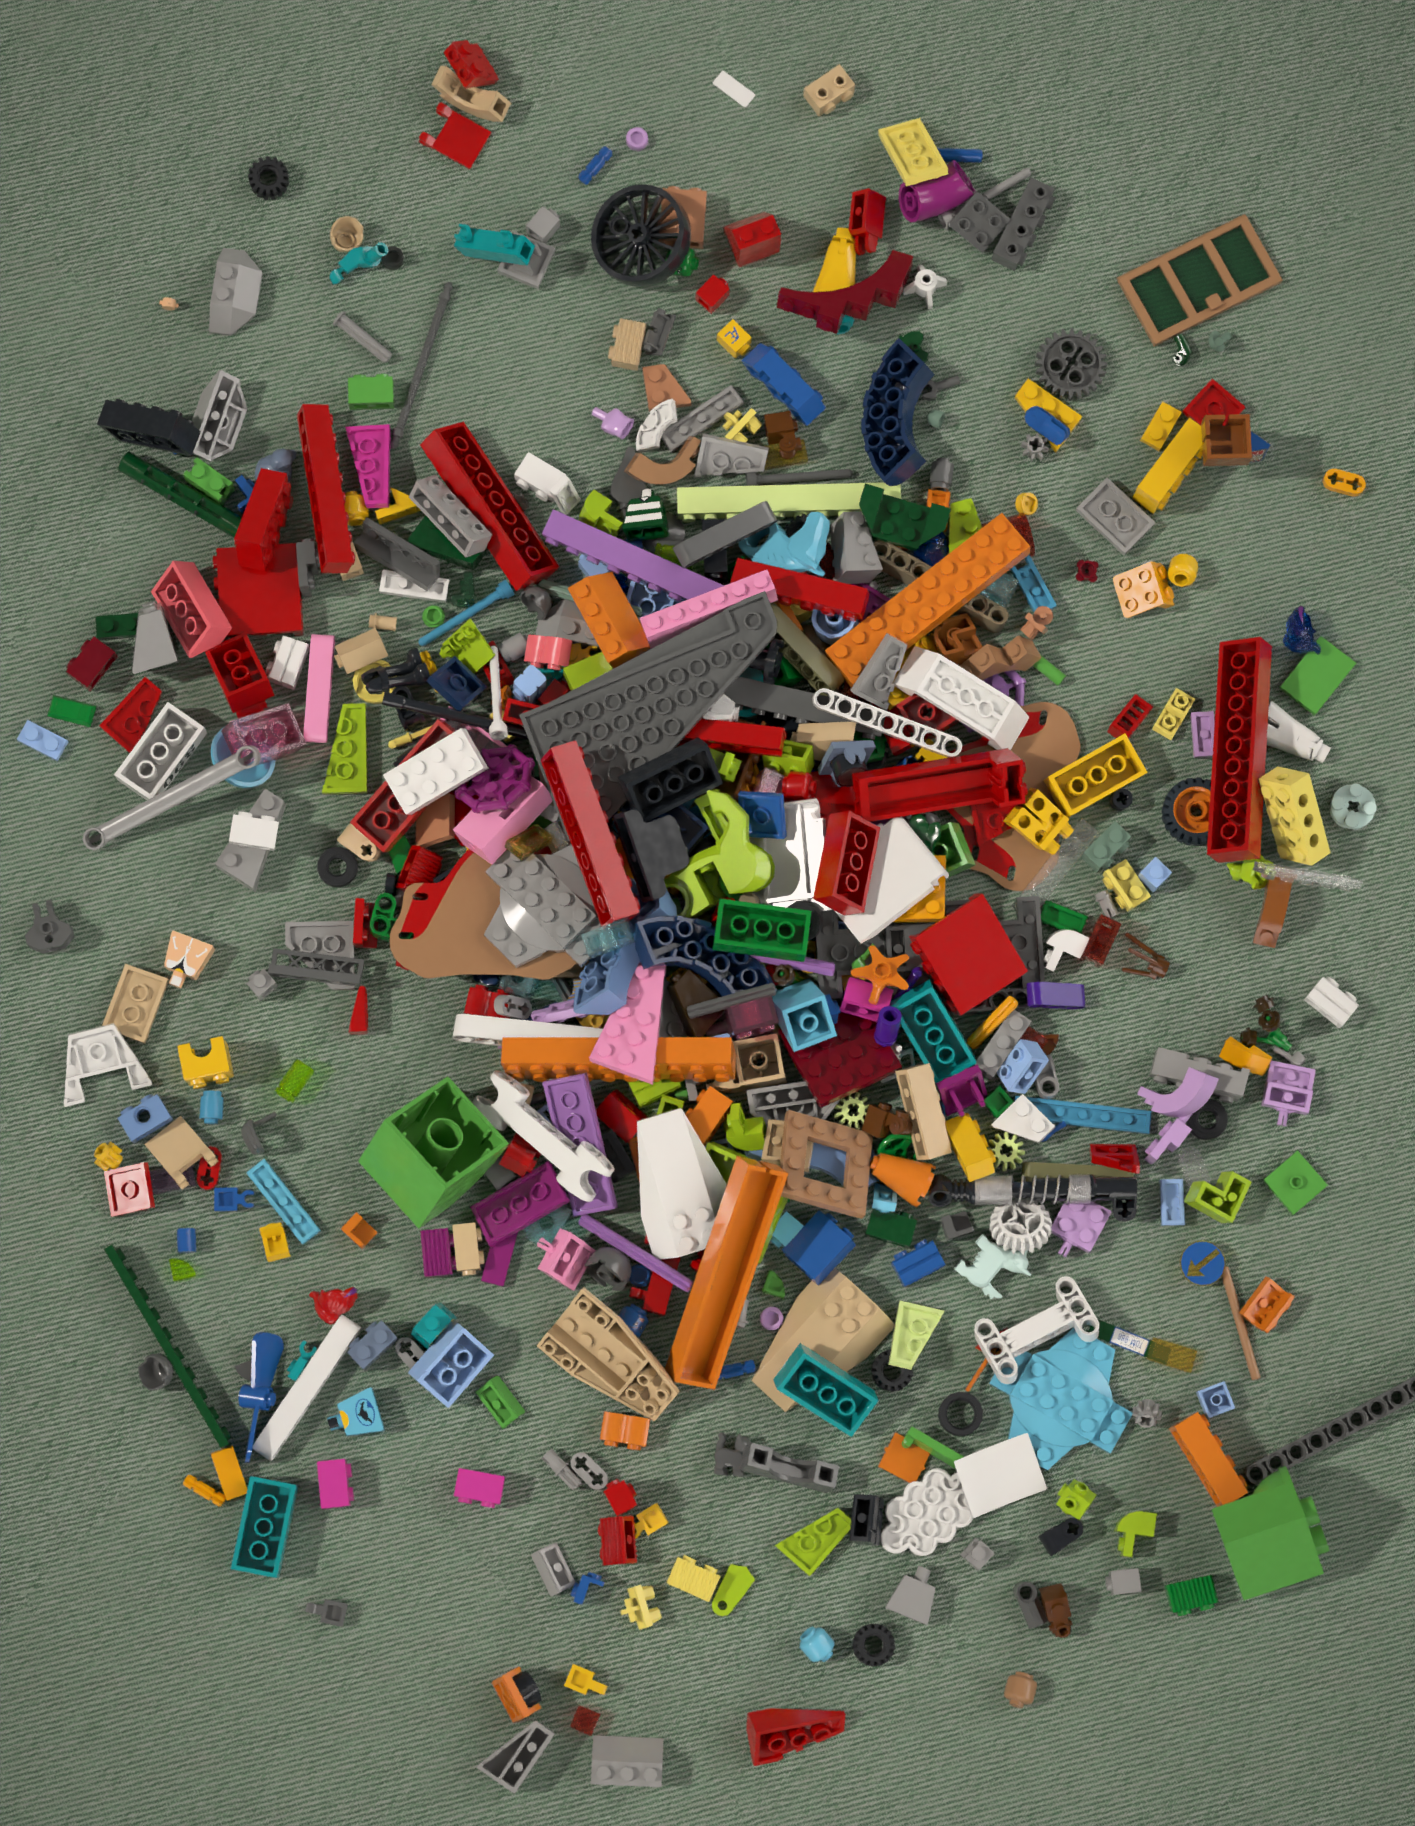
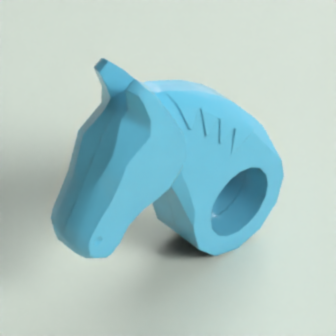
(798, 553)

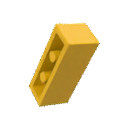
(970, 1147)

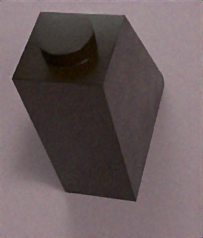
(686, 991)

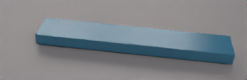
(1094, 1115)

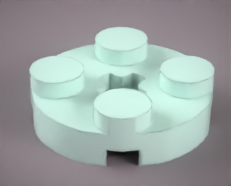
(1349, 819)

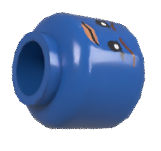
(634, 1318)

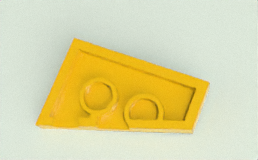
(1033, 395)

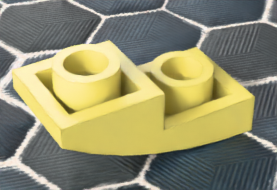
(1173, 714)

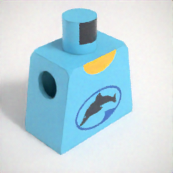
(358, 1415)

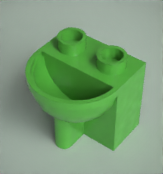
(1271, 1536)

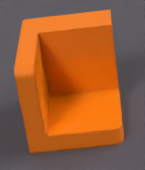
(359, 1230)

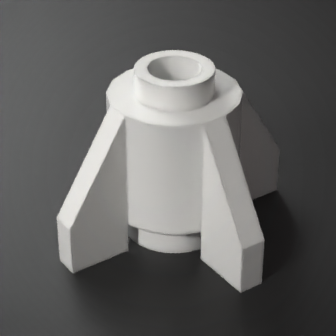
(925, 284)
(723, 710)

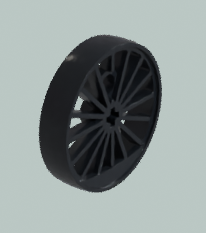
(647, 228)

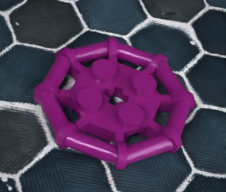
(506, 789)

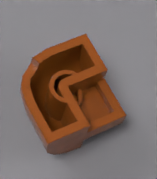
(957, 639)

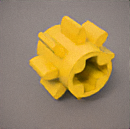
(108, 1156)

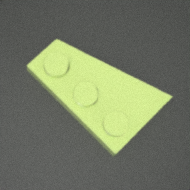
(911, 1332)

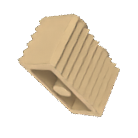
(628, 344)

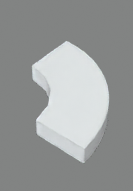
(655, 424)

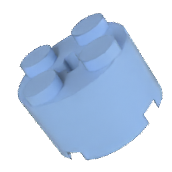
(828, 630)

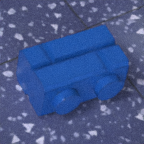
(917, 1263)

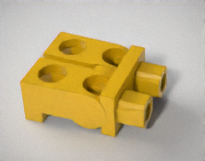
(1043, 823)

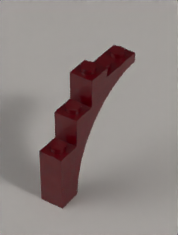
(855, 301)

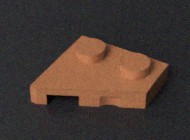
(662, 386)

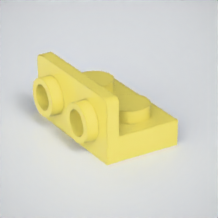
(1126, 885)

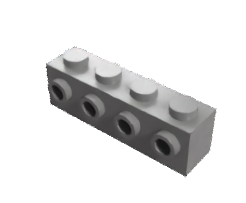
(450, 516)

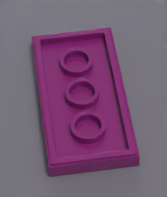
(519, 1204)

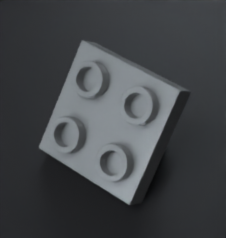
(535, 271)

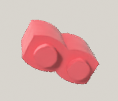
(548, 651)

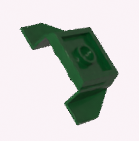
(900, 520)

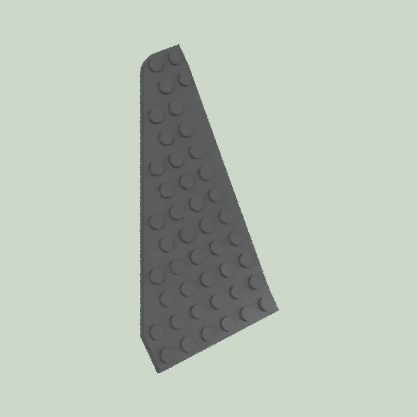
(651, 699)

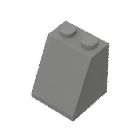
(152, 640)

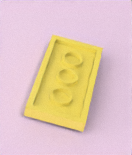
(913, 152)

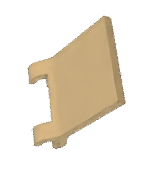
(178, 1149)

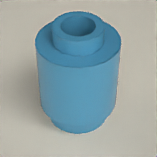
(211, 1107)

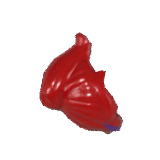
(333, 1303)

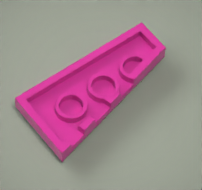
(372, 461)

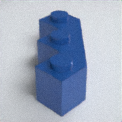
(784, 383)

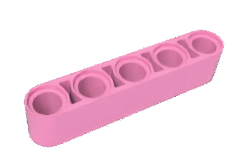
(319, 688)

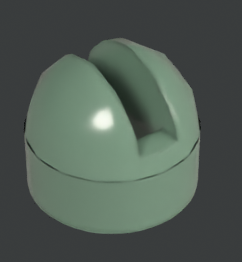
(936, 418)

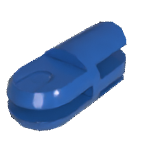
(1047, 425)

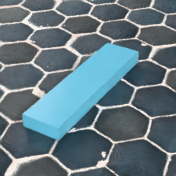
(283, 1201)

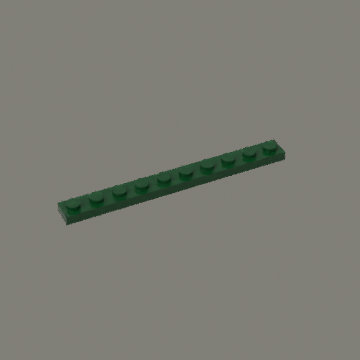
(164, 1336)

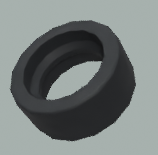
(978, 1414)

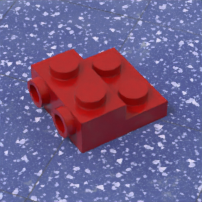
(470, 64)

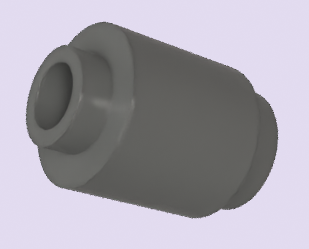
(941, 474)

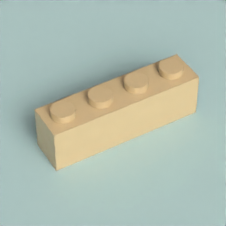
(923, 1104)

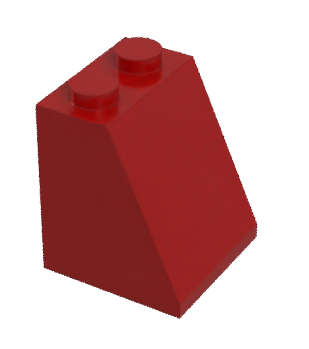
(753, 238)

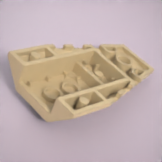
(830, 1320)

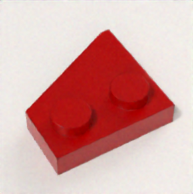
(1116, 1156)

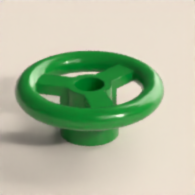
(896, 1145)

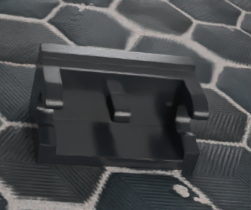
(617, 1156)

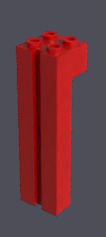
(940, 785)

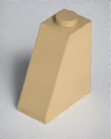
(822, 734)

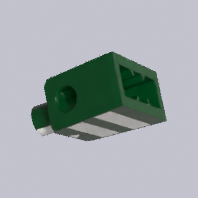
(645, 518)

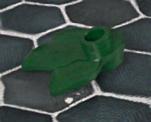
(926, 832)

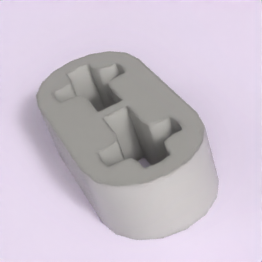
(513, 1003)
(404, 1356)
(585, 1475)

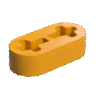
(1345, 477)

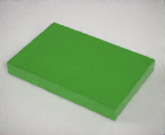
(1317, 676)

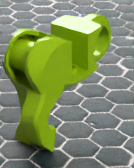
(739, 862)

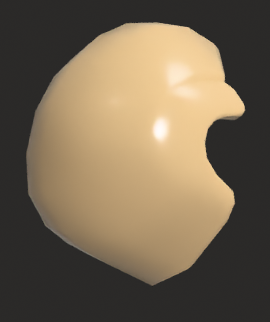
(346, 234)

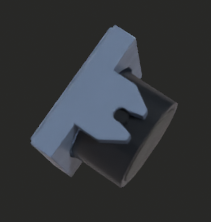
(847, 759)

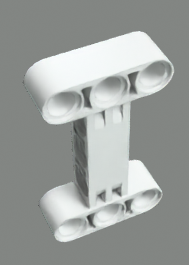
(1036, 1330)

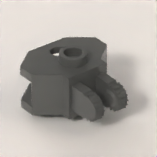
(46, 929)

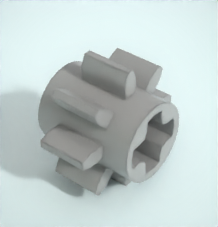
(1040, 447)
(1146, 1413)

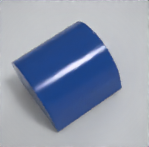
(186, 1240)

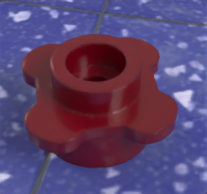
(1092, 566)

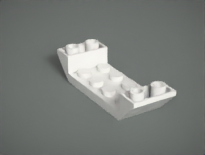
(962, 696)

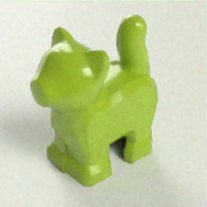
(1245, 871)

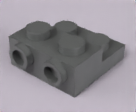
(308, 565)

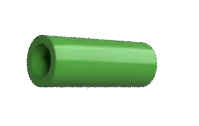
(1049, 671)

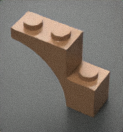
(991, 660)

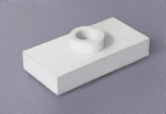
(565, 495)

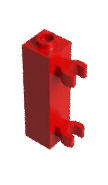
(659, 1289)

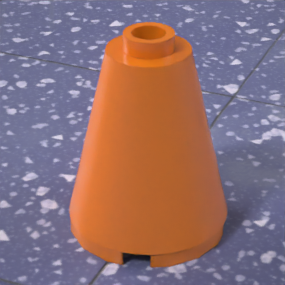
(903, 1176)

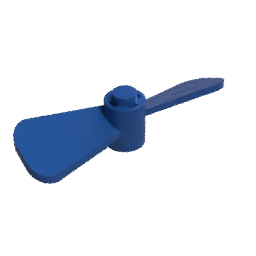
(259, 1395)

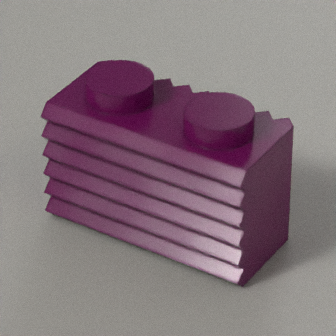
(437, 1253)

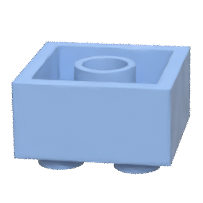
(1215, 1400)

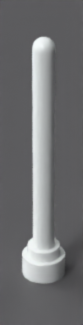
(497, 729)

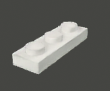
(396, 585)

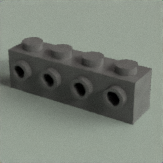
(1023, 224)

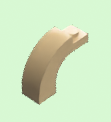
(475, 101)

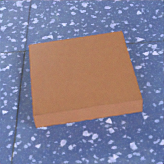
(436, 822)

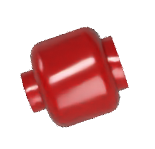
(798, 785)

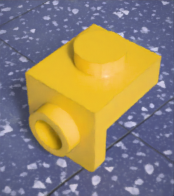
(274, 1241)

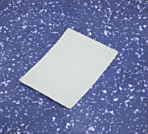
(1000, 1475)

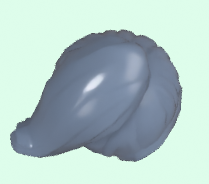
(278, 461)

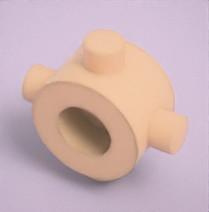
(168, 303)

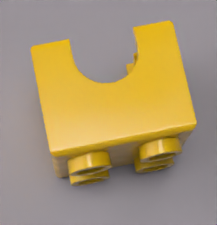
(202, 1070)

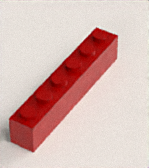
(809, 590)

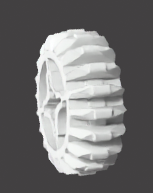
(1013, 1234)

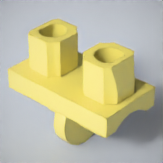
(748, 421)
(637, 1607)

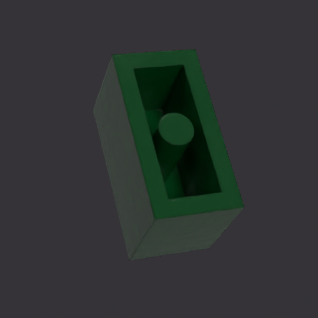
(891, 1227)

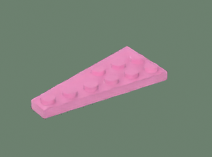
(632, 1031)

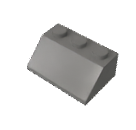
(627, 1761)

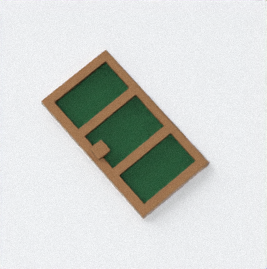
(1199, 280)

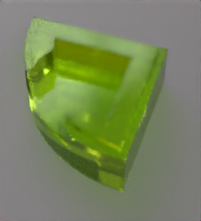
(181, 1270)

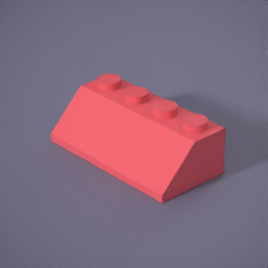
(191, 608)

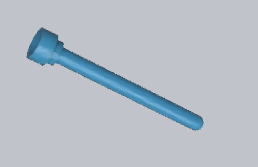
(502, 591)

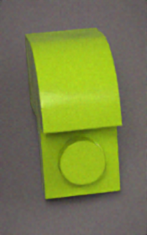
(596, 514)
(726, 764)
(745, 1133)
(1133, 1524)

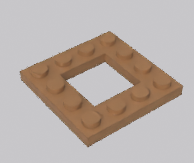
(858, 1146)

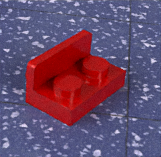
(362, 918)

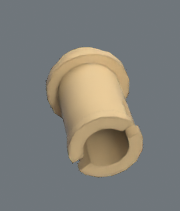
(382, 622)

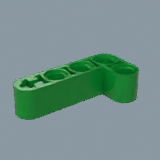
(386, 917)

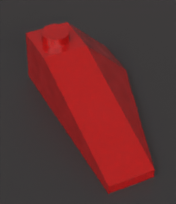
(779, 1731)

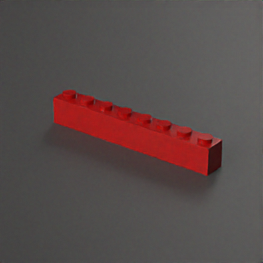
(325, 488)

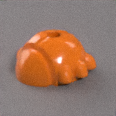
(506, 692)

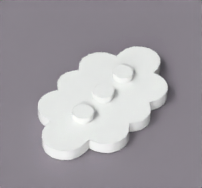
(926, 1514)

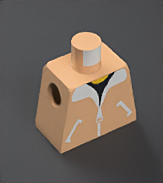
(186, 957)

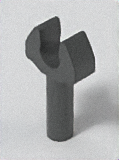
(937, 386)

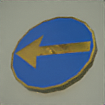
(1202, 1263)

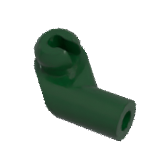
(1183, 352)

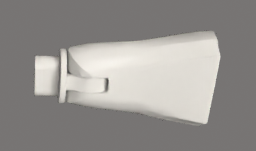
(1293, 737)

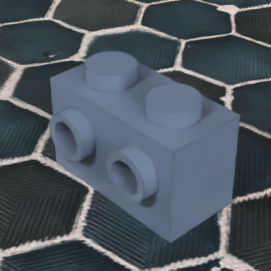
(372, 1345)

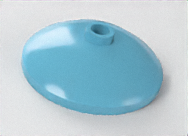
(246, 778)

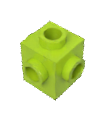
(1075, 1498)

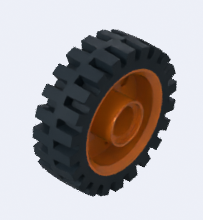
(1177, 813)

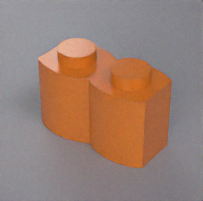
(625, 1430)

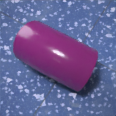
(935, 195)

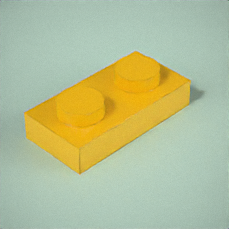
(1160, 426)

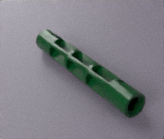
(180, 493)

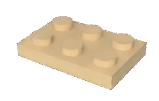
(136, 1002)

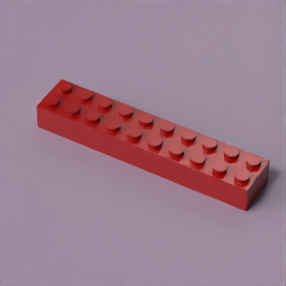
(1239, 750)

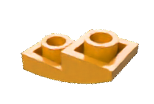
(1243, 1057)
(229, 1472)

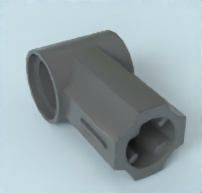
(1030, 1606)

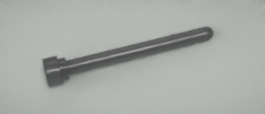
(756, 479)

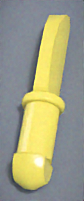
(406, 738)

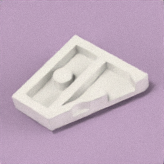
(1024, 1121)

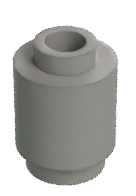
(513, 647)

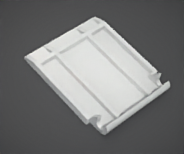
(796, 856)
(899, 879)

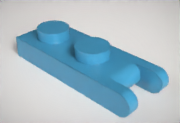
(1033, 586)

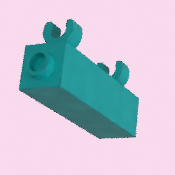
(494, 245)

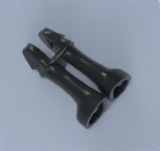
(409, 673)

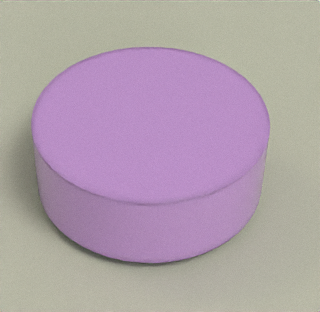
(637, 139)
(771, 1318)

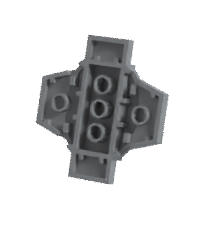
(541, 907)

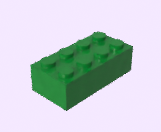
(762, 930)

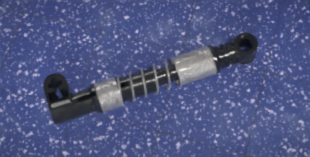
(1072, 1190)

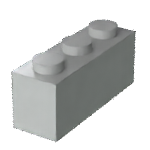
(1002, 1044)

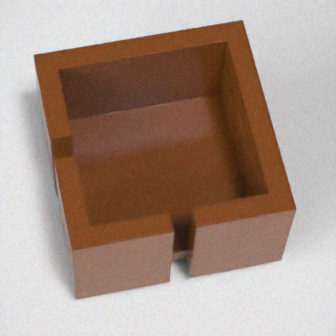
(1226, 444)

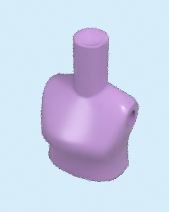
(614, 422)

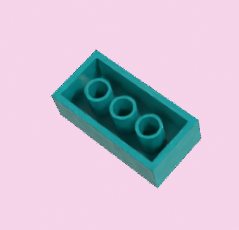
(933, 1031)
(825, 1389)
(264, 1527)

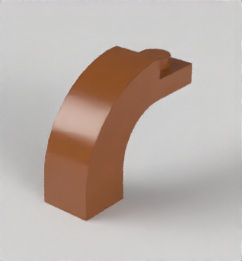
(1272, 912)

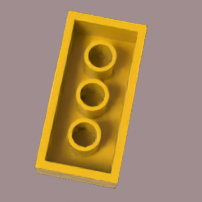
(1169, 469)
(1095, 776)

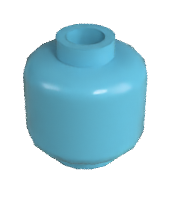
(816, 1644)

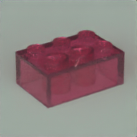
(270, 731)
(751, 1017)

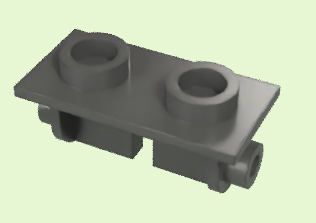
(656, 340)

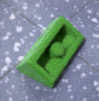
(500, 1401)

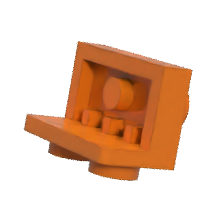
(1266, 1305)

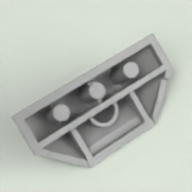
(234, 292)
(219, 416)
(568, 623)
(776, 1100)

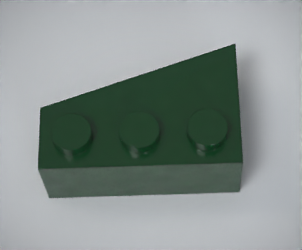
(436, 544)

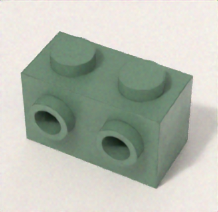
(1102, 850)

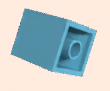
(803, 1014)

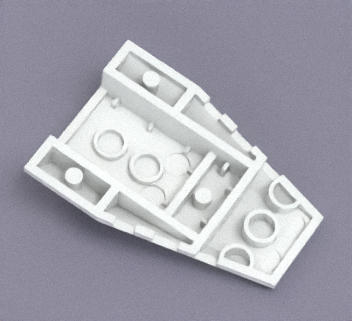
(677, 1185)

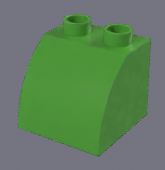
(432, 1151)

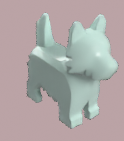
(989, 1263)

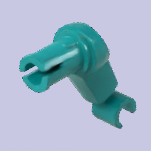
(359, 257)

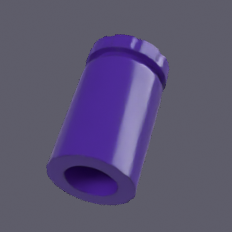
(887, 1026)

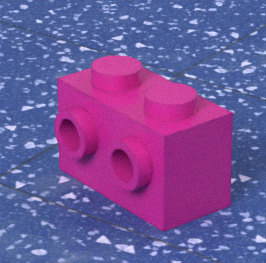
(857, 999)
(334, 1483)
(479, 1487)

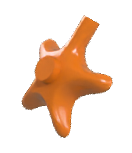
(882, 973)

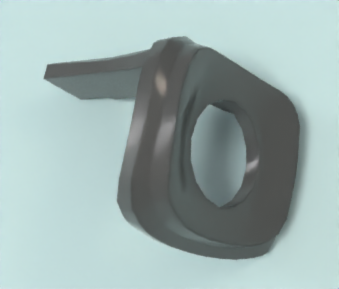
(250, 1136)

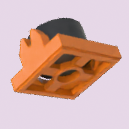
(518, 1694)

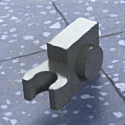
(331, 1612)

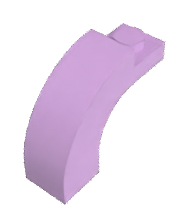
(1187, 1099)

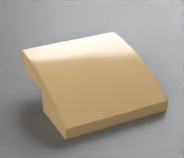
(773, 1144)

